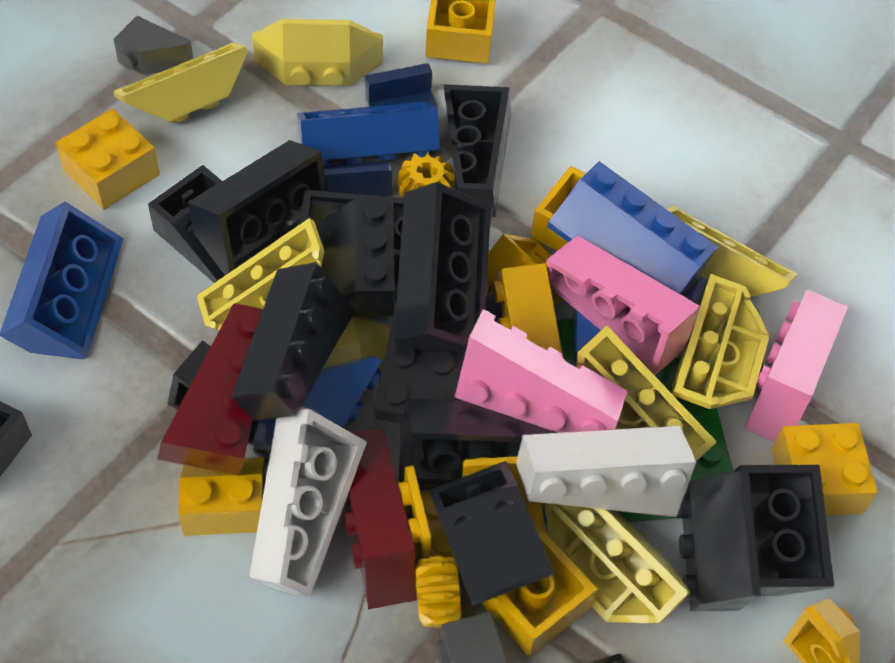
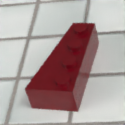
(209, 424)
(380, 527)

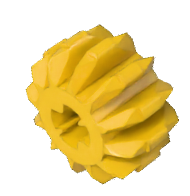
(424, 171)
(438, 591)

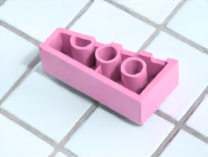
(634, 306)
(795, 364)
(534, 383)

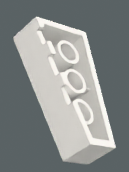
(608, 469)
(302, 499)

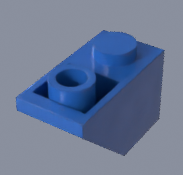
(340, 387)

